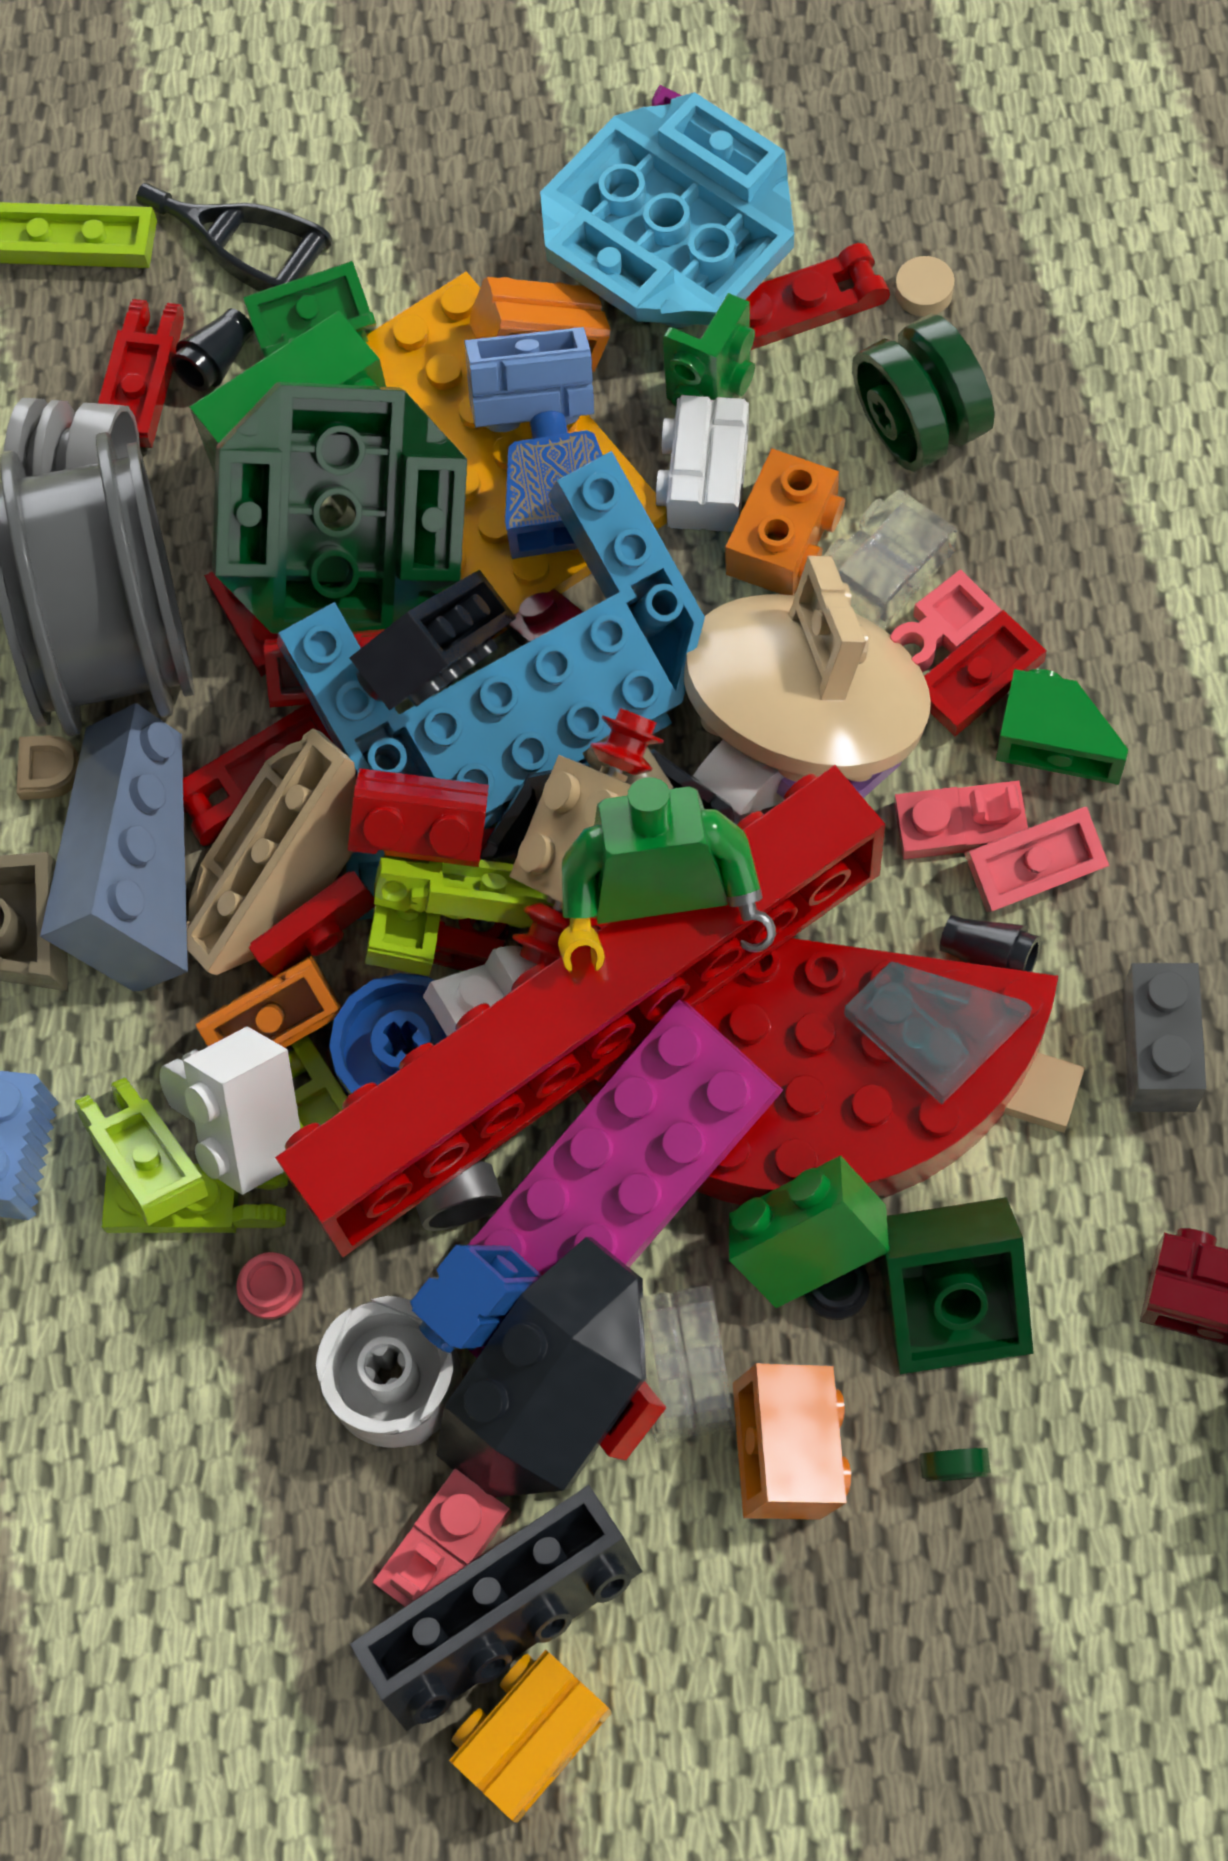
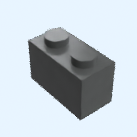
(1164, 1037)

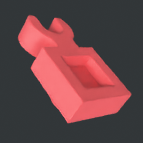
(946, 618)

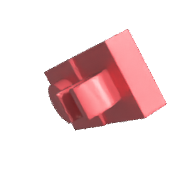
(958, 818)
(443, 1539)

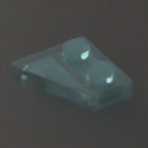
(934, 1024)

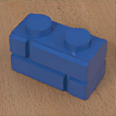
(471, 1295)

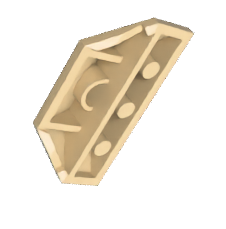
(273, 851)

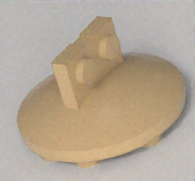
(807, 681)

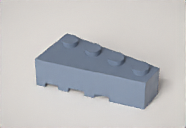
(122, 854)

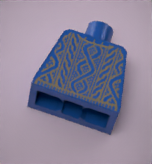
(531, 473)

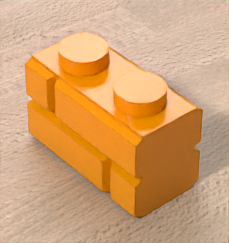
(528, 1734)

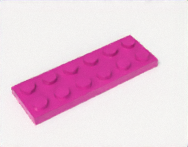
(636, 1147)

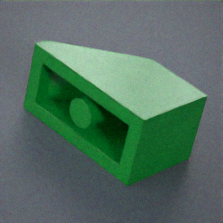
(1058, 729)

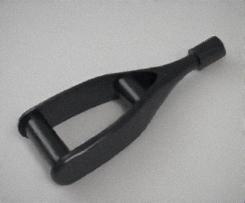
(227, 219)

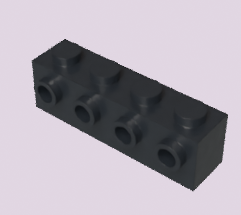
(433, 643)
(496, 1609)

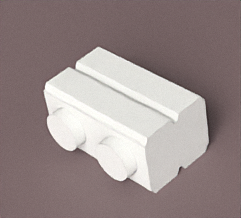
(706, 463)

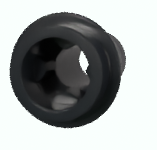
(209, 352)
(990, 943)

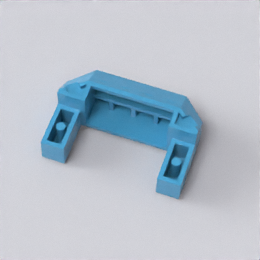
(547, 692)

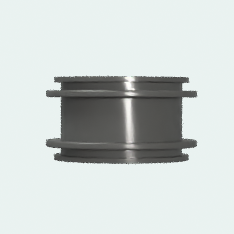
(88, 587)

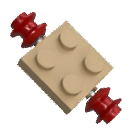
(563, 813)

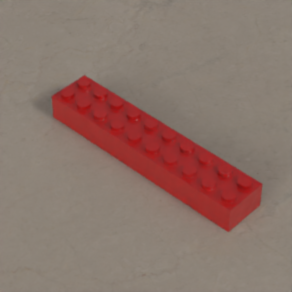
(568, 1027)

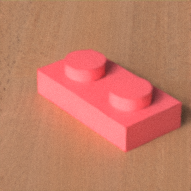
(1036, 859)

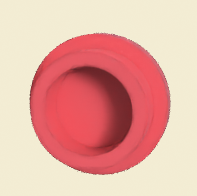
(270, 1285)

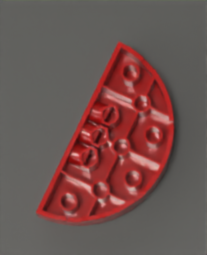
(841, 1086)

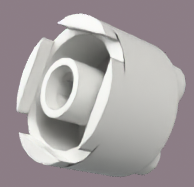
(375, 1338)

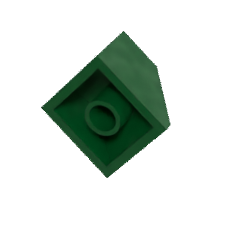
(956, 1286)

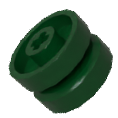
(923, 392)

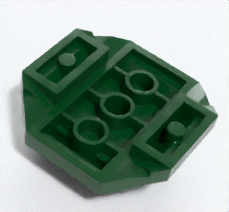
(400, 518)

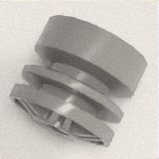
(57, 438)

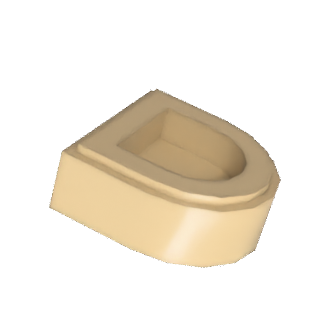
(45, 767)

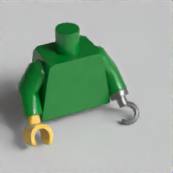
(655, 858)

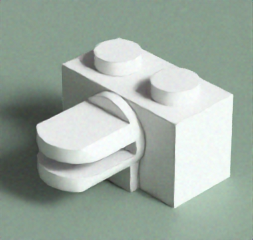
(240, 1106)

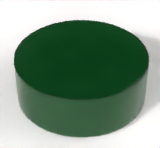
(955, 1464)

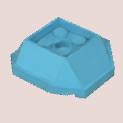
(670, 212)

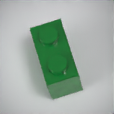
(808, 1232)

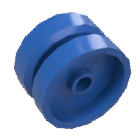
(380, 1028)

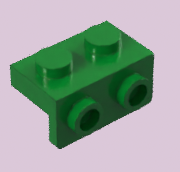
(299, 305)
(715, 363)

